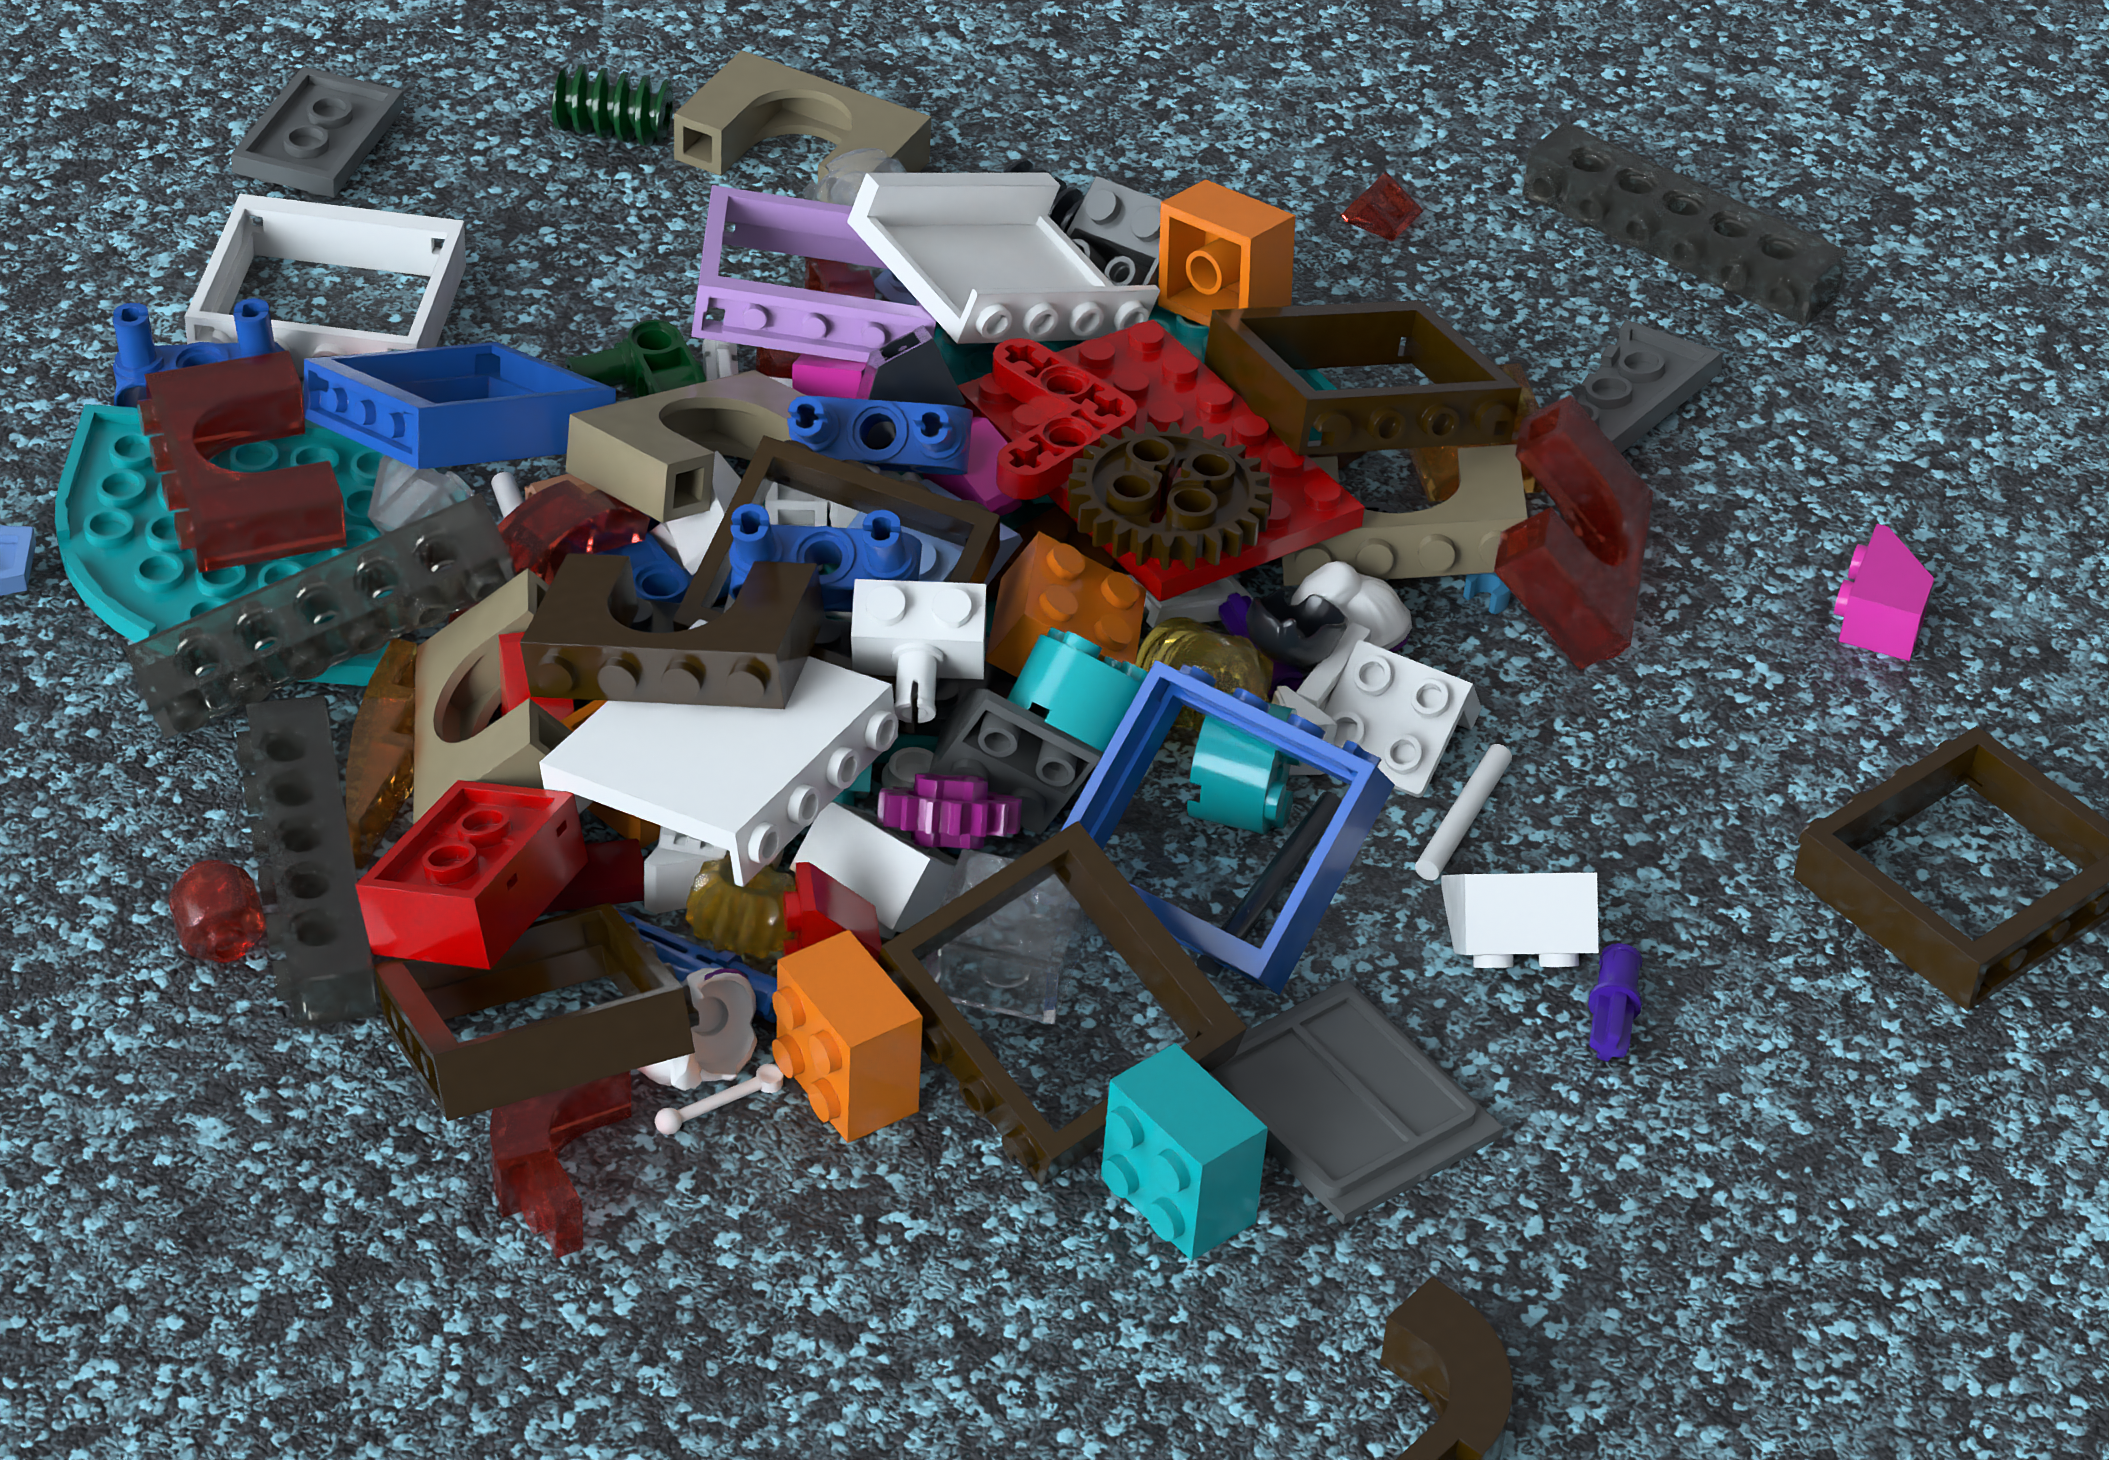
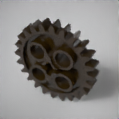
(1209, 508)

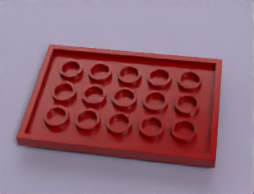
(1179, 388)

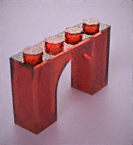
(227, 513)
(1587, 574)

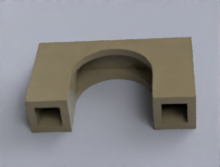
(768, 99)
(664, 444)
(1436, 541)
(460, 692)

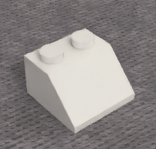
(878, 864)
(1522, 915)

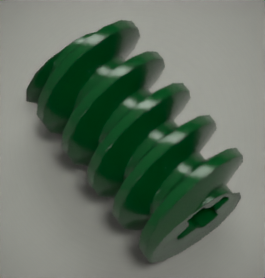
(612, 107)

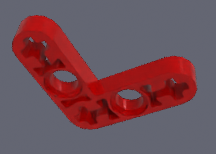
(1030, 374)

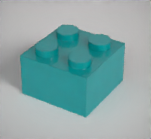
(1183, 1151)

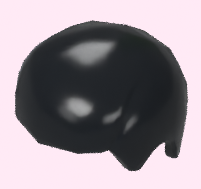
(1295, 633)

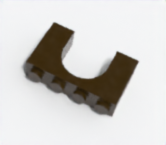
(743, 658)

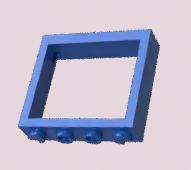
(449, 403)
(1133, 751)

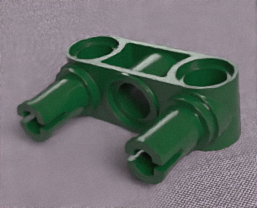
(646, 362)

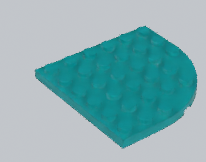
(124, 541)

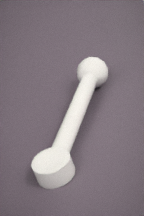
(767, 1079)

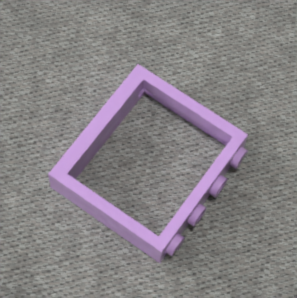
(786, 315)

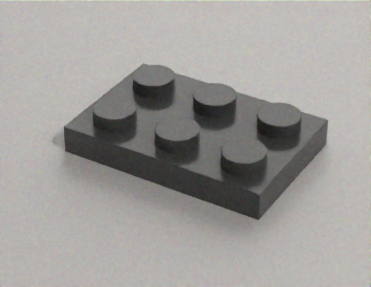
(317, 132)

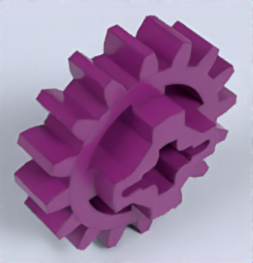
(949, 811)

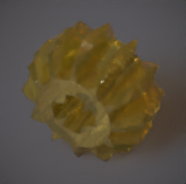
(738, 916)

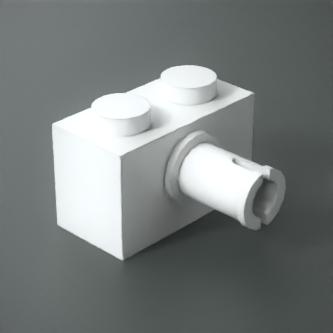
(918, 636)

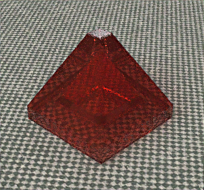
(1383, 209)

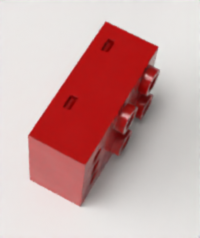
(472, 874)

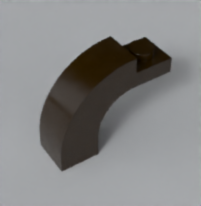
(1458, 1365)

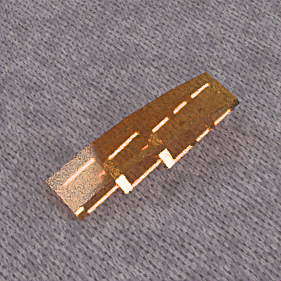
(381, 750)

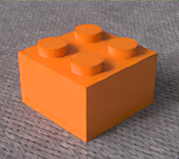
(1223, 252)
(1065, 591)
(847, 1036)

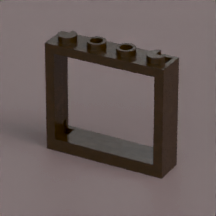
(1264, 345)
(856, 488)
(1132, 931)
(1914, 932)
(548, 1054)

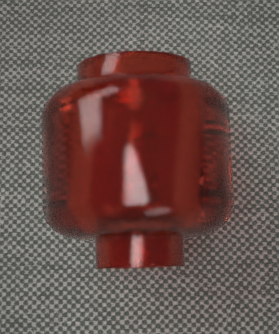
(214, 909)

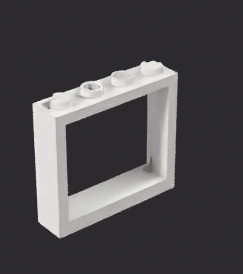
(337, 238)

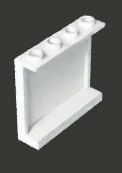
(991, 257)
(727, 771)

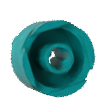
(1075, 688)
(1241, 778)

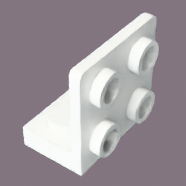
(1400, 713)

